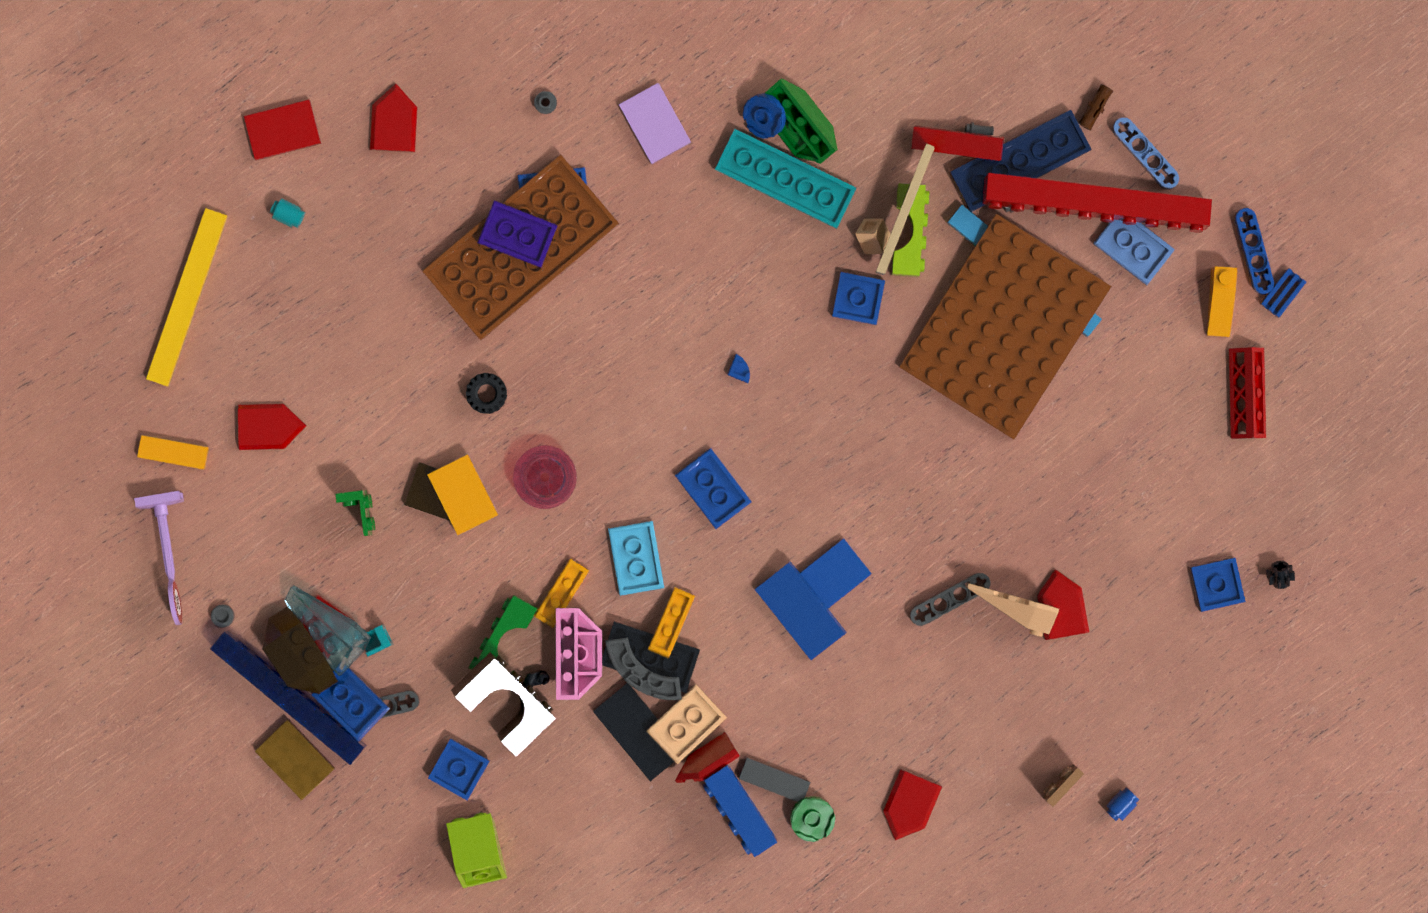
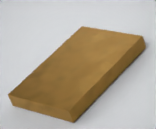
(294, 759)

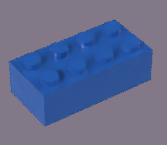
(741, 811)

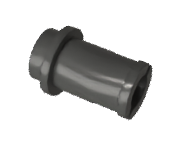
(979, 129)

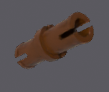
(1095, 107)

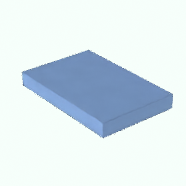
(1134, 249)

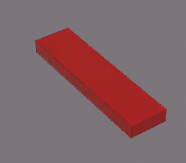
(958, 142)

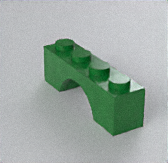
(517, 615)

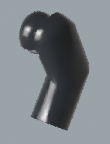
(536, 678)

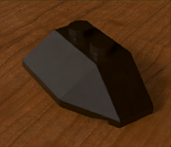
(296, 654)

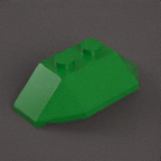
(806, 128)

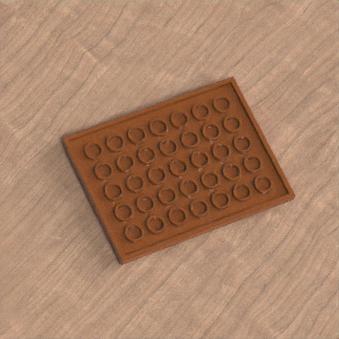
(1005, 326)

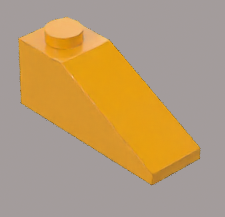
(1221, 301)

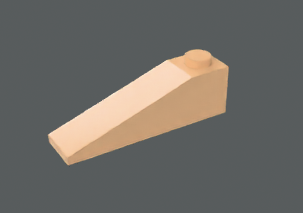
(1030, 614)

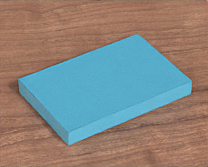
(636, 558)

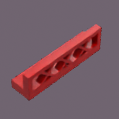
(1252, 392)

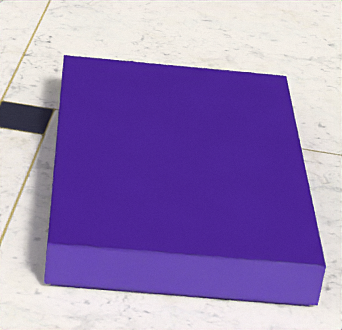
(517, 234)

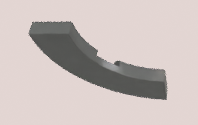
(639, 676)

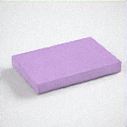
(655, 123)

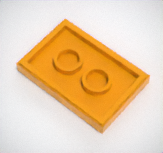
(462, 494)

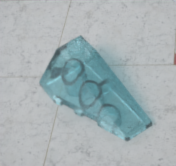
(334, 633)

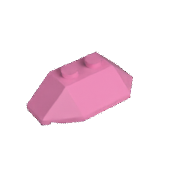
(576, 653)

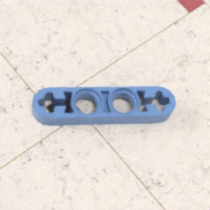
(1142, 156)

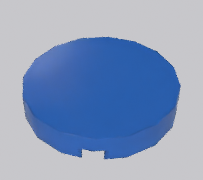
(764, 115)

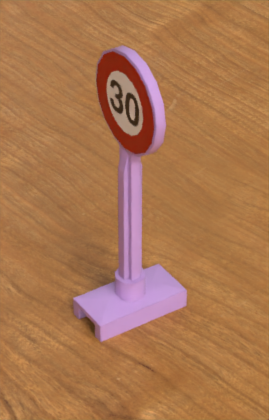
(159, 503)

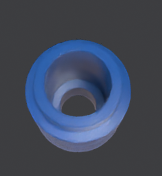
(1122, 804)

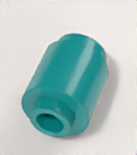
(287, 213)

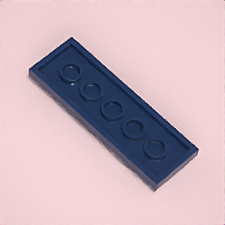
(1025, 156)

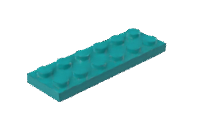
(785, 178)

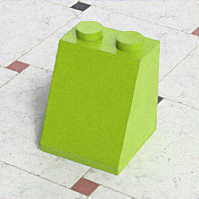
(476, 850)

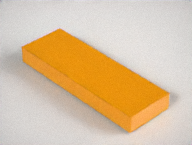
(173, 452)
(561, 592)
(671, 622)

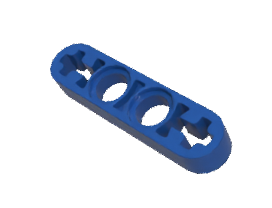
(1250, 252)

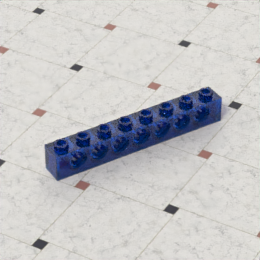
(289, 699)

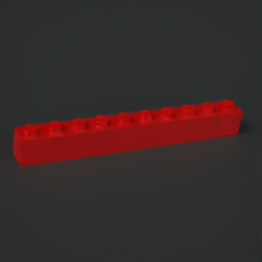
(1097, 202)

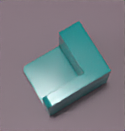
(379, 640)

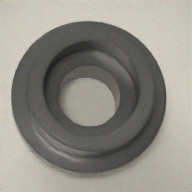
(548, 109)

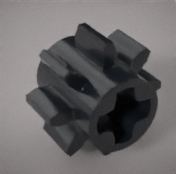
(1280, 574)

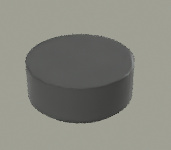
(222, 615)

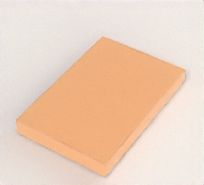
(686, 724)

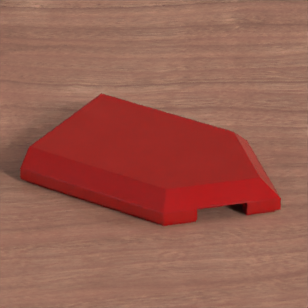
(394, 122)
(267, 426)
(1068, 598)
(708, 759)
(910, 804)

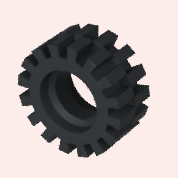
(500, 393)

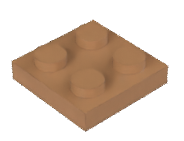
(1056, 791)

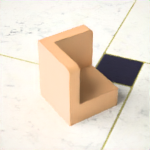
(873, 236)

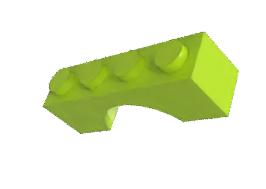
(908, 259)

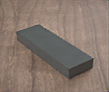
(774, 780)

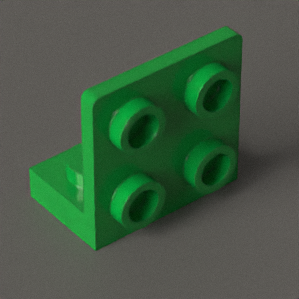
(365, 501)

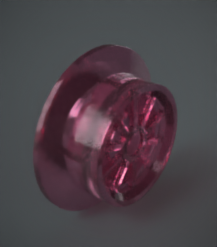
(530, 469)

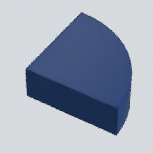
(739, 369)

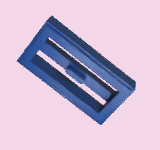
(1295, 277)

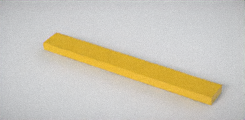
(186, 297)

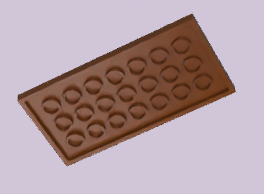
(491, 285)

